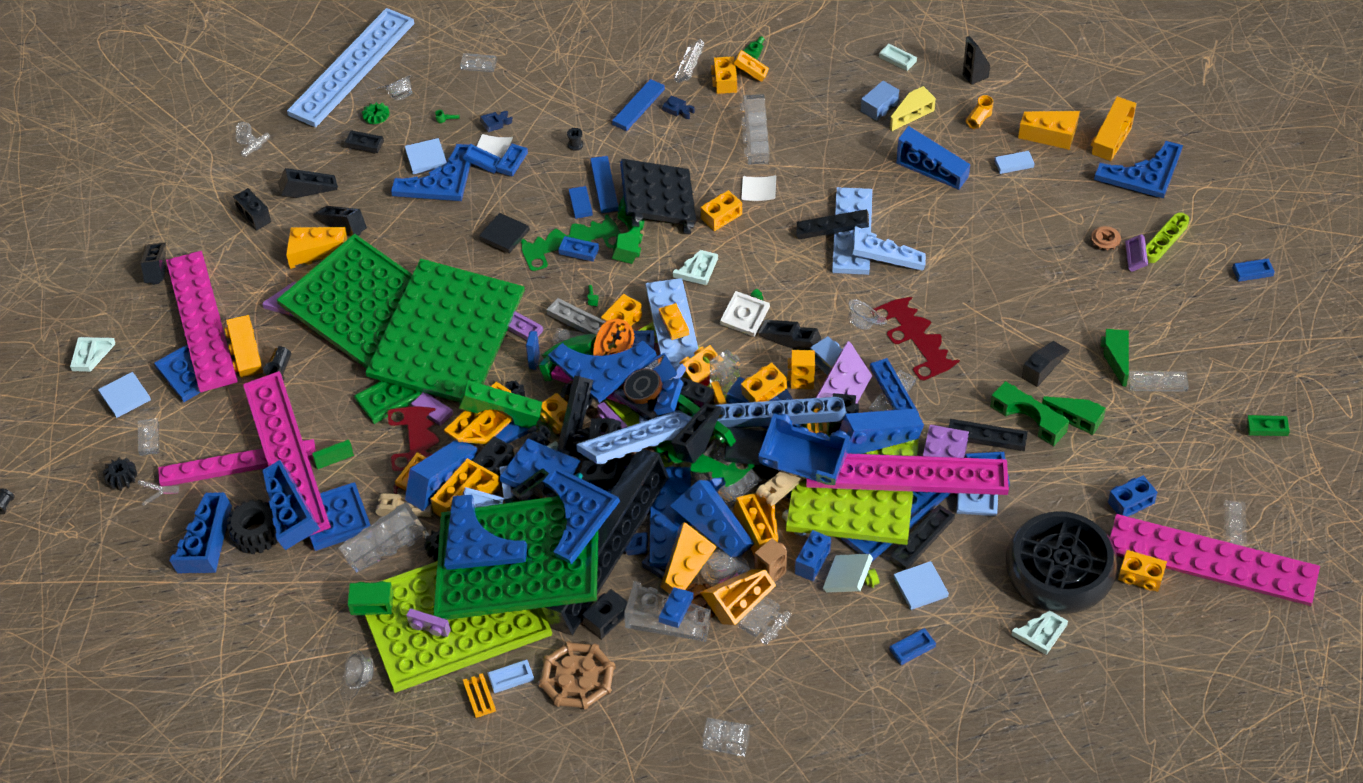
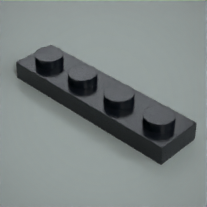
(832, 224)
(574, 413)
(992, 435)
(922, 537)

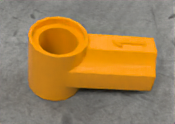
(980, 112)

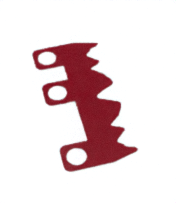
(914, 329)
(419, 437)

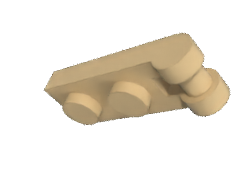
(779, 486)
(396, 500)

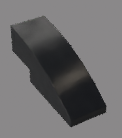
(790, 334)

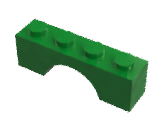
(626, 244)
(480, 397)
(1011, 400)

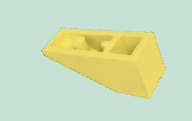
(915, 105)

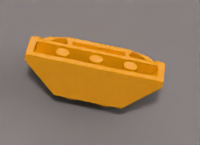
(479, 427)

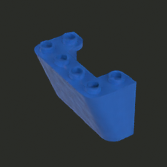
(803, 451)

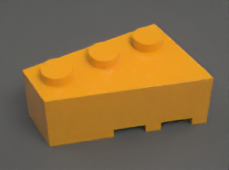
(1114, 129)

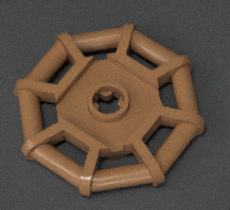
(576, 664)

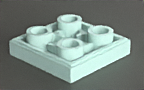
(847, 573)

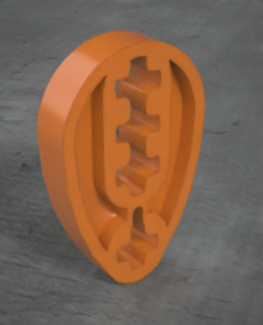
(604, 337)

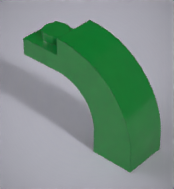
(582, 344)

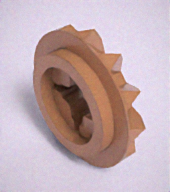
(1107, 233)

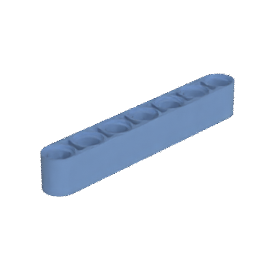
(786, 407)

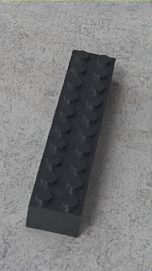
(637, 493)

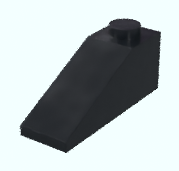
(975, 63)
(305, 183)
(342, 217)
(154, 263)
(1043, 362)
(696, 434)

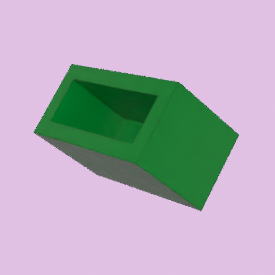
(370, 598)

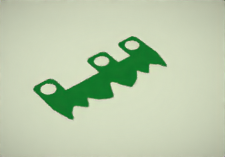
(578, 231)
(706, 464)

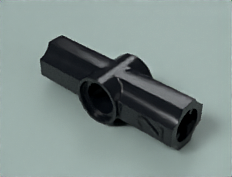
(278, 361)

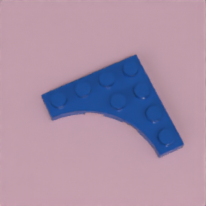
(1146, 176)
(441, 183)
(606, 371)
(585, 511)
(474, 546)

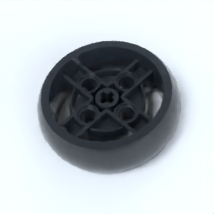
(1061, 562)

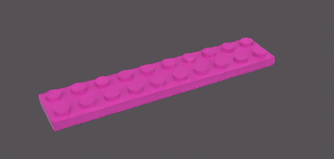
(201, 321)
(283, 440)
(921, 474)
(1217, 560)

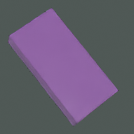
(1136, 253)
(441, 413)

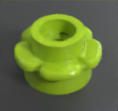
(872, 578)

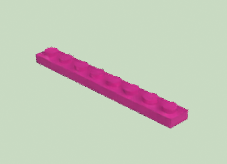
(219, 466)

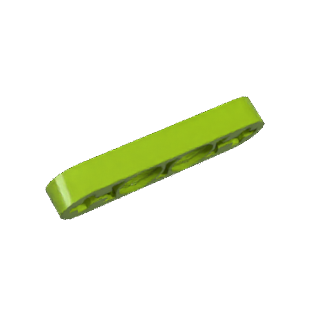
(1163, 236)

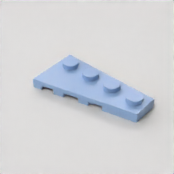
(886, 251)

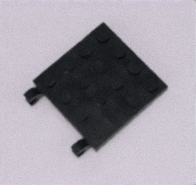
(658, 193)

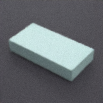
(897, 57)

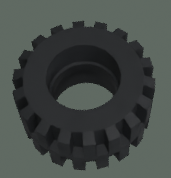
(249, 514)

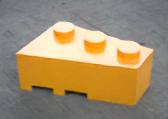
(1049, 127)
(313, 243)
(243, 346)
(467, 475)
(757, 519)
(687, 558)
(738, 595)

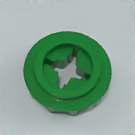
(381, 116)

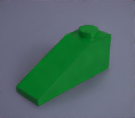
(1116, 352)
(1080, 412)

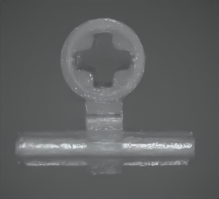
(244, 136)

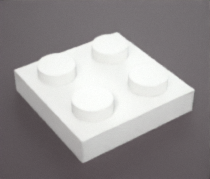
(744, 313)

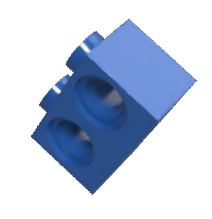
(1132, 496)
(812, 555)

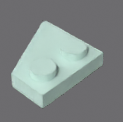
(697, 268)
(90, 352)
(1042, 631)

